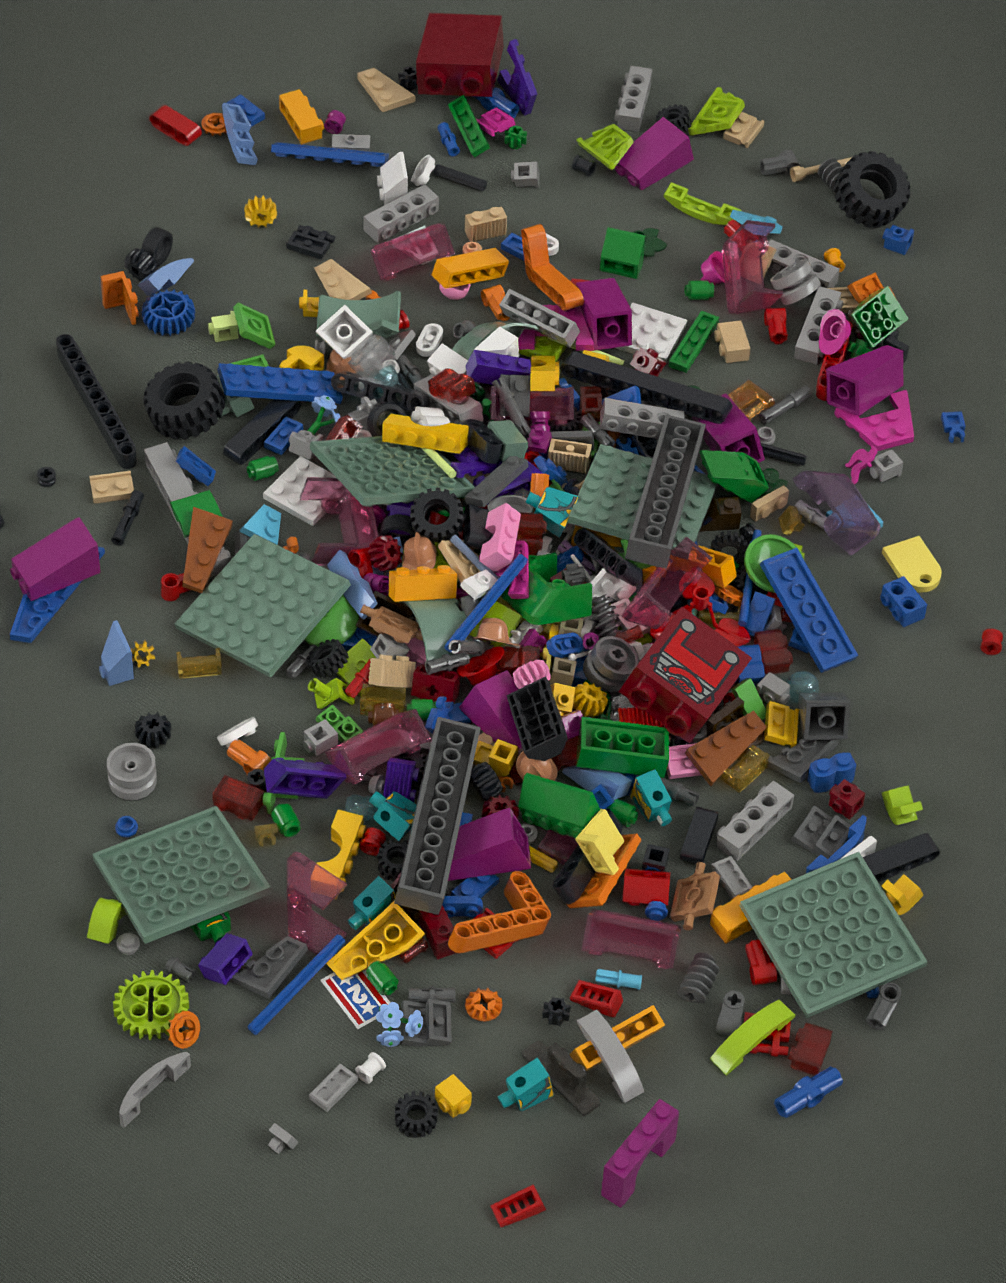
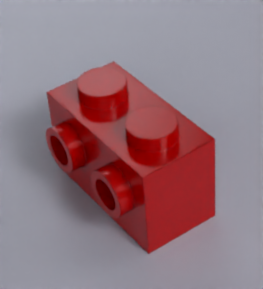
(645, 886)

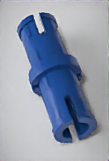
(450, 144)

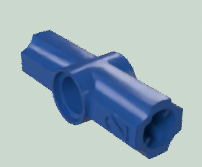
(500, 101)
(808, 1092)

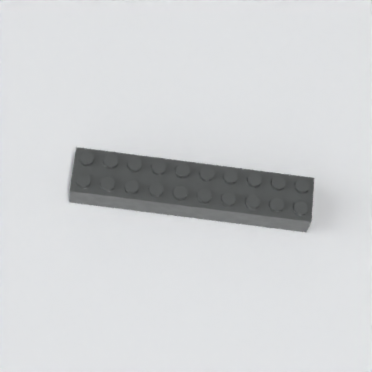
(665, 492)
(437, 816)

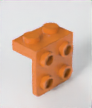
(117, 292)

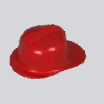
(482, 667)

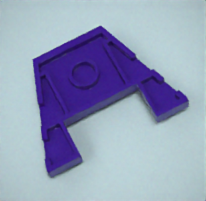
(520, 84)
(471, 464)

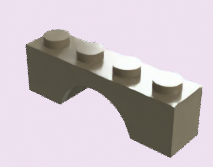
(562, 668)

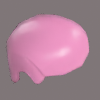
(455, 293)

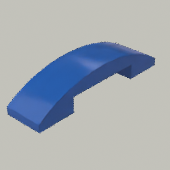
(855, 837)

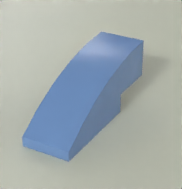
(165, 276)
(589, 779)

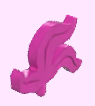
(865, 457)

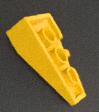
(380, 940)

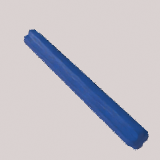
(488, 600)
(296, 984)

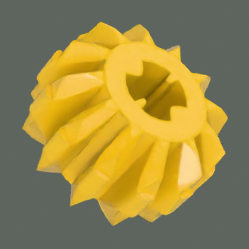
(260, 211)
(589, 700)

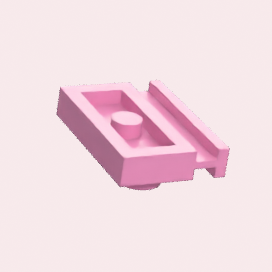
(679, 764)

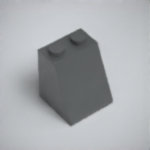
(824, 715)

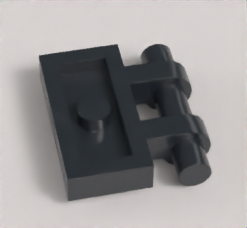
(310, 242)

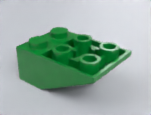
(878, 316)
(735, 473)

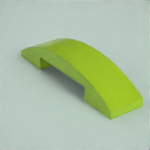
(698, 208)
(750, 1034)

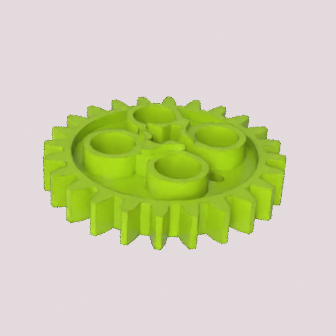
(128, 1004)

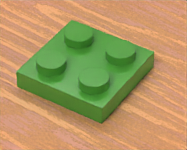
(254, 325)

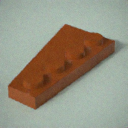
(205, 543)
(725, 746)

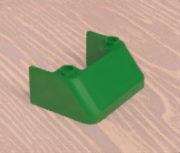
(552, 600)

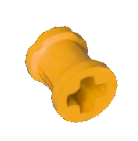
(833, 258)

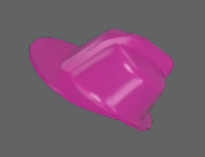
(713, 268)
(833, 331)

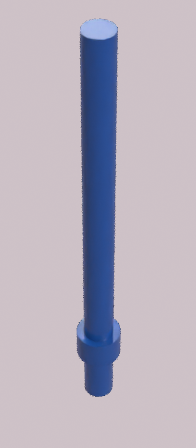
(747, 591)

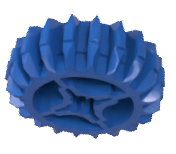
(168, 312)

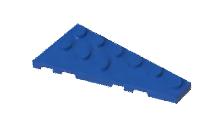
(35, 614)

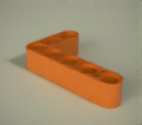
(544, 274)
(525, 921)

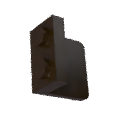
(728, 714)

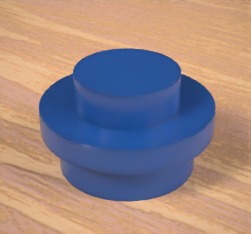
(126, 826)
(656, 910)

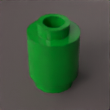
(699, 290)
(262, 468)
(422, 706)
(624, 812)
(286, 820)
(382, 978)

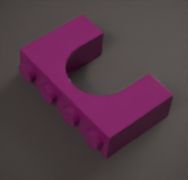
(654, 1134)

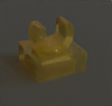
(791, 520)
(266, 831)

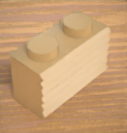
(485, 224)
(732, 341)
(570, 455)
(391, 672)

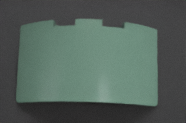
(377, 314)
(467, 344)
(437, 622)

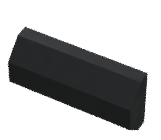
(538, 720)

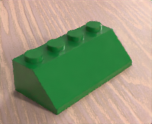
(622, 747)
(556, 805)

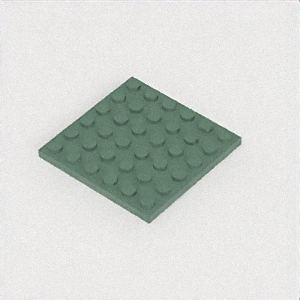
(385, 471)
(614, 491)
(262, 605)
(181, 874)
(832, 934)

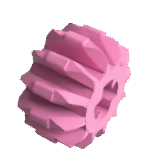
(530, 673)

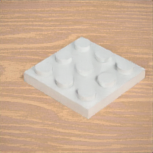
(654, 330)
(287, 489)

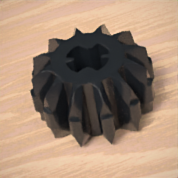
(140, 263)
(153, 730)
(485, 780)

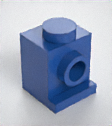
(898, 239)

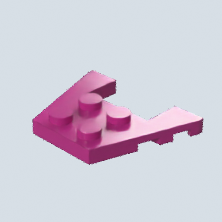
(583, 340)
(886, 428)
(520, 585)

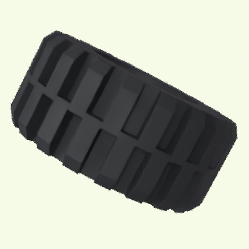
(886, 175)
(191, 417)

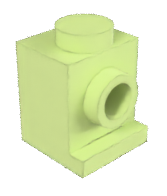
(224, 327)

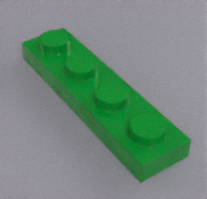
(468, 126)
(693, 341)

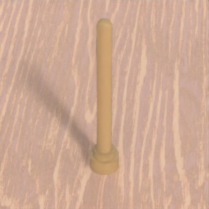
(798, 173)

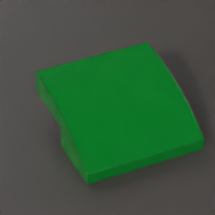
(183, 508)

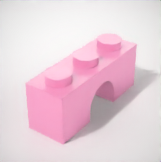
(504, 525)

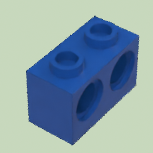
(903, 601)

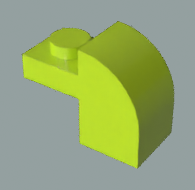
(901, 805)
(105, 920)

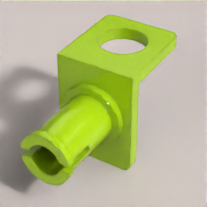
(328, 693)

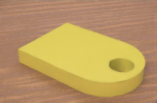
(914, 562)

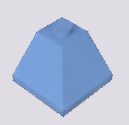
(116, 657)

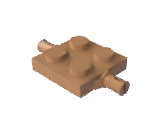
(393, 624)
(694, 896)

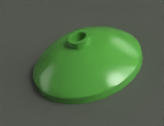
(762, 549)
(336, 624)

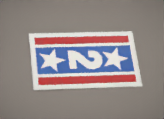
(356, 997)

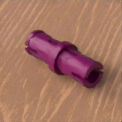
(587, 636)

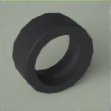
(158, 244)
(374, 414)
(397, 522)

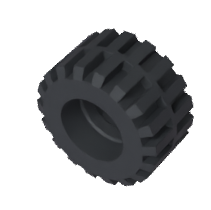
(437, 500)

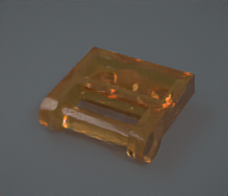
(748, 394)

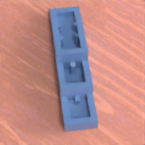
(238, 133)
(360, 590)

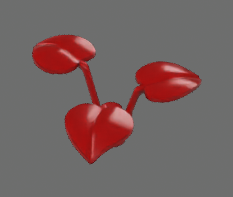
(700, 595)

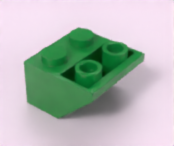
(622, 253)

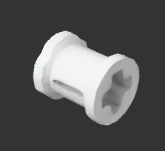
(370, 1068)

